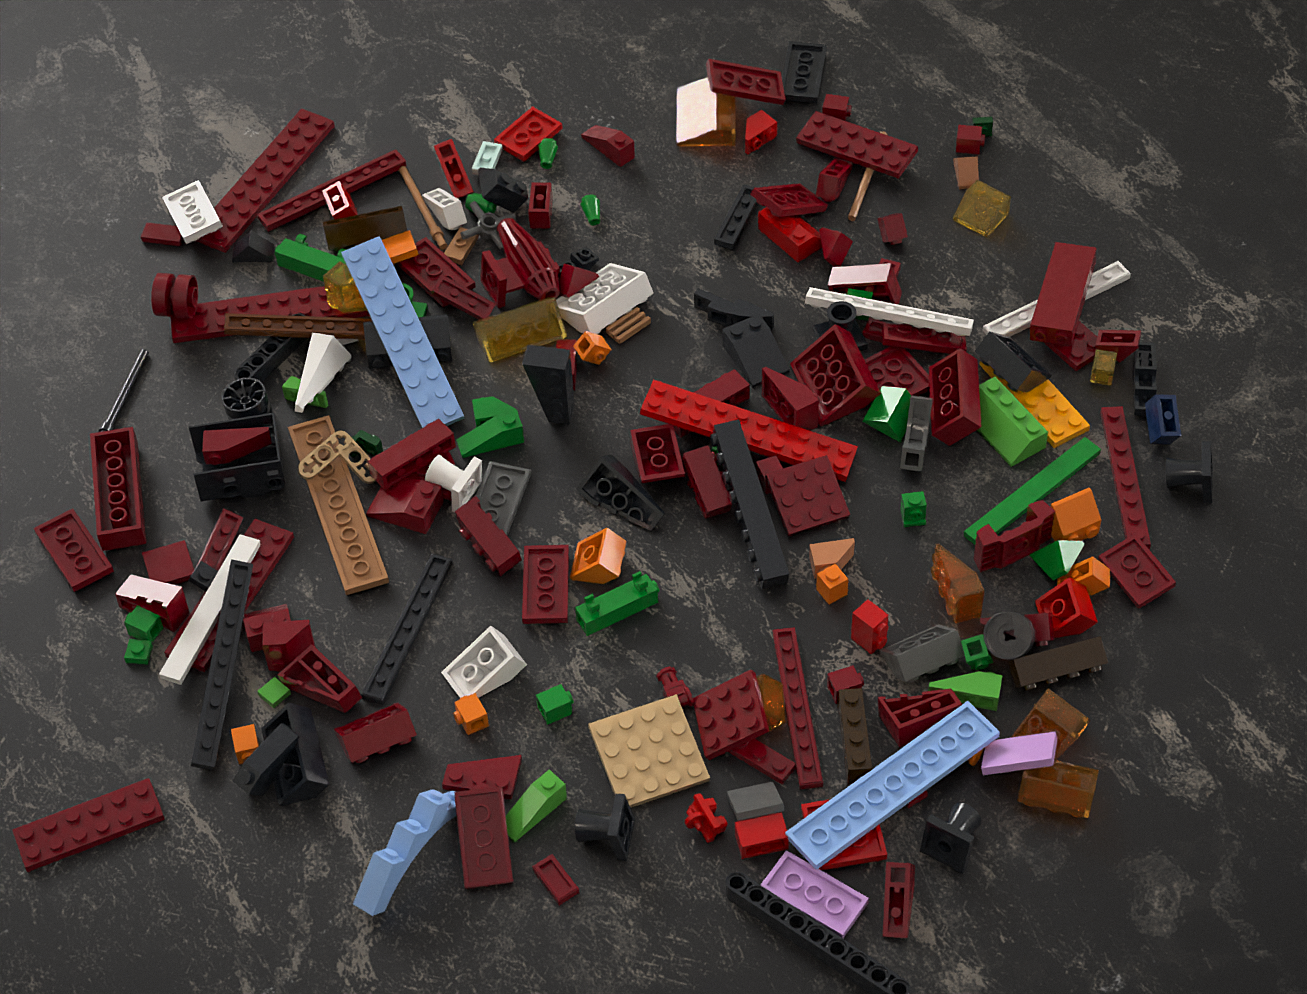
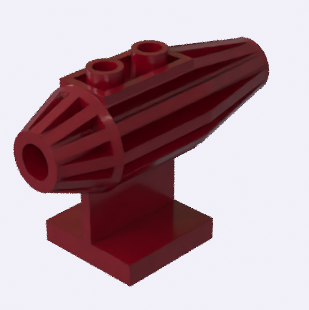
(525, 266)

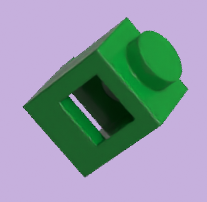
(913, 509)

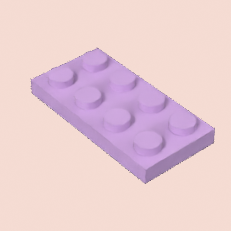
(815, 893)

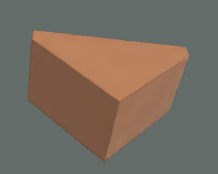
(966, 171)

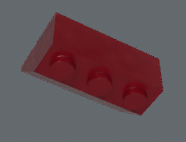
(375, 732)

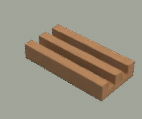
(625, 324)

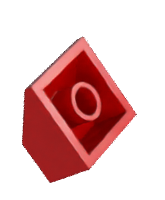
(1069, 607)

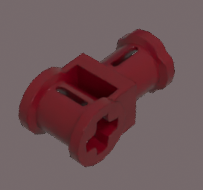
(672, 686)

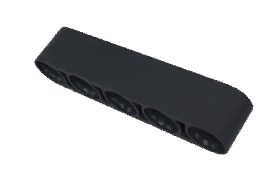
(268, 357)

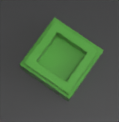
(274, 692)

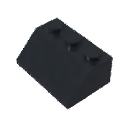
(1011, 362)

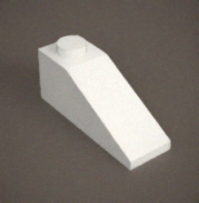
(445, 208)

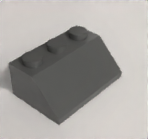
(923, 653)

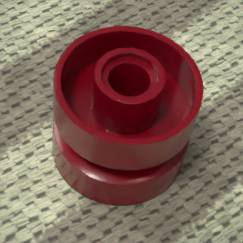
(174, 295)

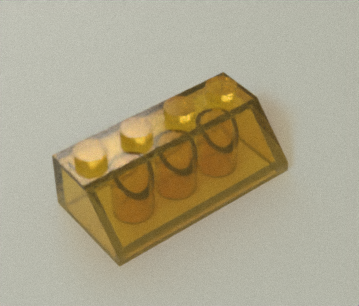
(522, 326)

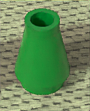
(547, 150)
(591, 207)

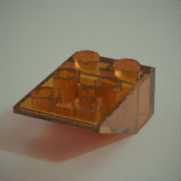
(957, 585)
(1057, 716)

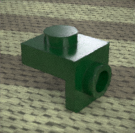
(368, 443)

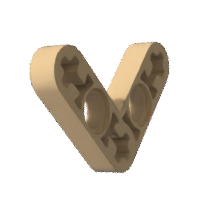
(342, 451)

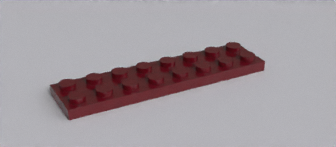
(273, 545)

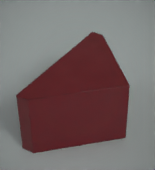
(834, 246)
(574, 279)
(1118, 341)

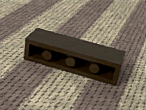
(364, 227)
(1058, 662)
(854, 734)

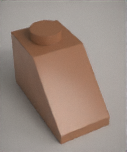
(830, 553)

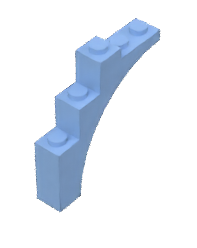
(407, 839)

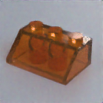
(1059, 788)

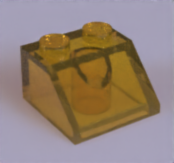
(982, 208)
(341, 290)

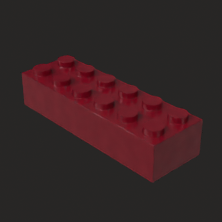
(117, 489)

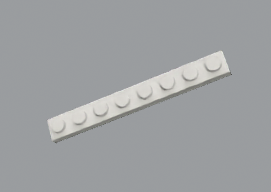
(893, 312)

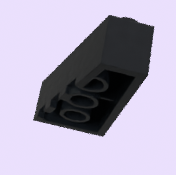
(552, 381)

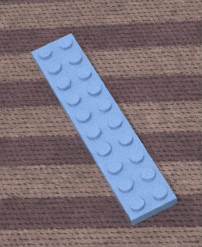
(402, 333)
(891, 785)

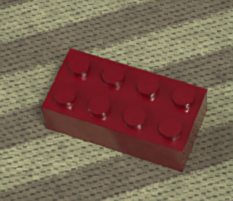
(955, 397)

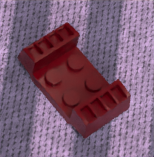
(1002, 550)

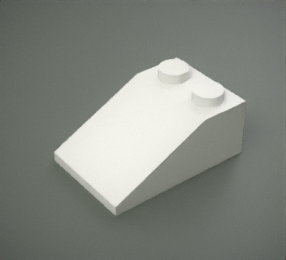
(484, 665)

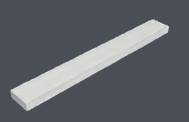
(1021, 318)
(206, 615)

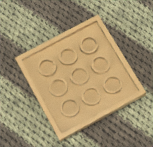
(649, 751)

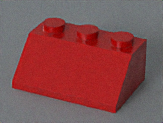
(790, 234)

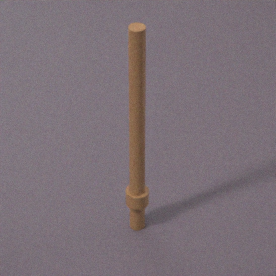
(861, 192)
(435, 231)

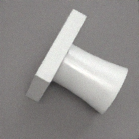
(460, 483)

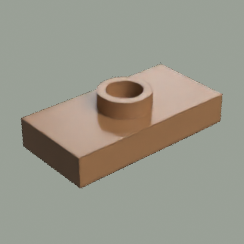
(459, 248)

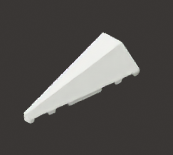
(323, 361)

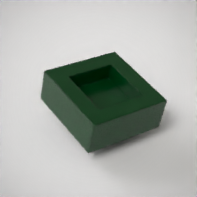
(986, 123)

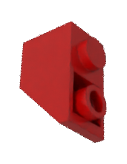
(759, 130)

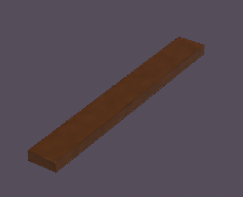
(294, 326)

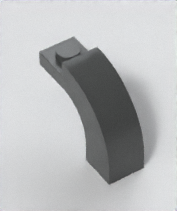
(916, 433)

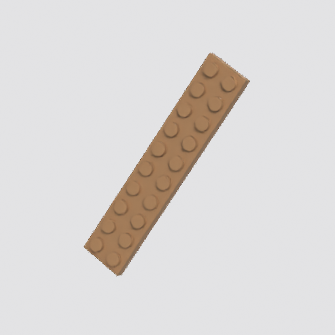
(339, 510)

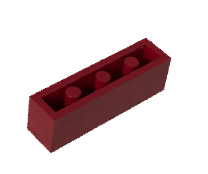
(728, 388)
(411, 454)

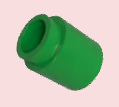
(486, 206)

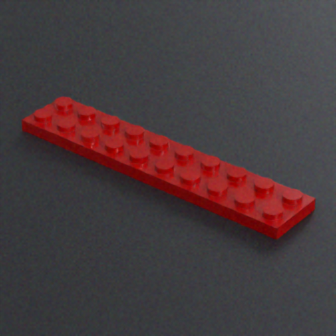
(761, 432)

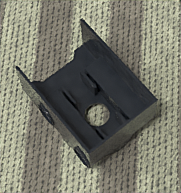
(236, 477)

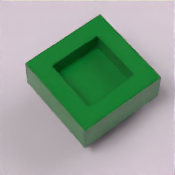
(138, 651)

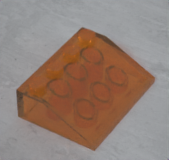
(704, 116)

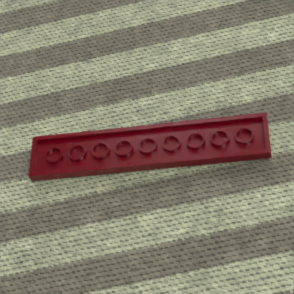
(266, 177)
(210, 316)

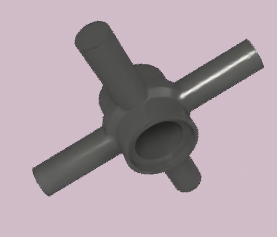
(486, 225)

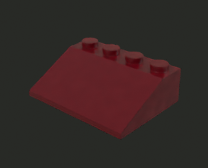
(836, 374)

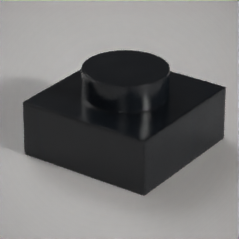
(203, 576)

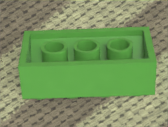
(1009, 424)

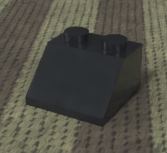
(502, 189)

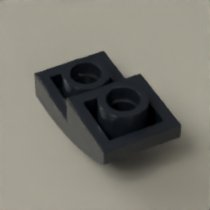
(581, 258)

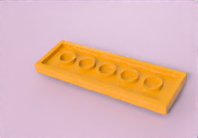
(1050, 410)

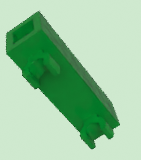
(304, 259)
(617, 604)

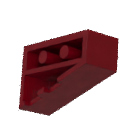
(706, 481)
(487, 537)
(155, 596)
(320, 680)

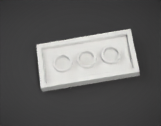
(192, 212)

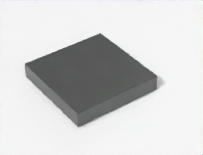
(755, 801)

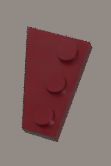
(493, 772)

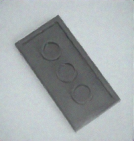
(502, 492)

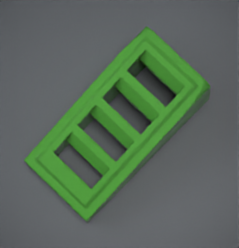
(291, 389)

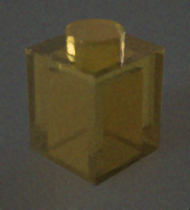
(1103, 367)

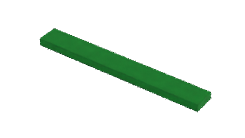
(1036, 488)

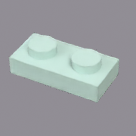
(487, 156)

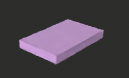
(1019, 753)

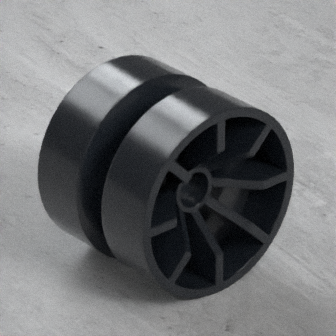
(245, 399)

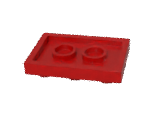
(526, 133)

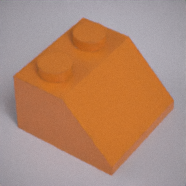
(1076, 517)
(598, 557)

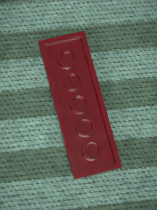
(857, 144)
(88, 824)

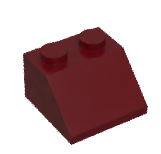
(254, 623)
(285, 642)

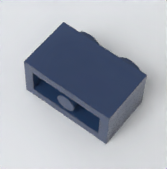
(1163, 419)

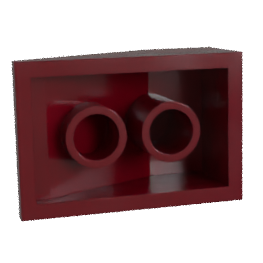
(790, 399)
(656, 453)
(408, 504)

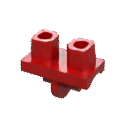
(701, 817)

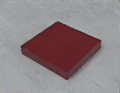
(169, 563)

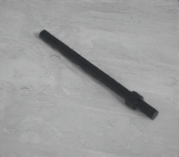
(108, 424)

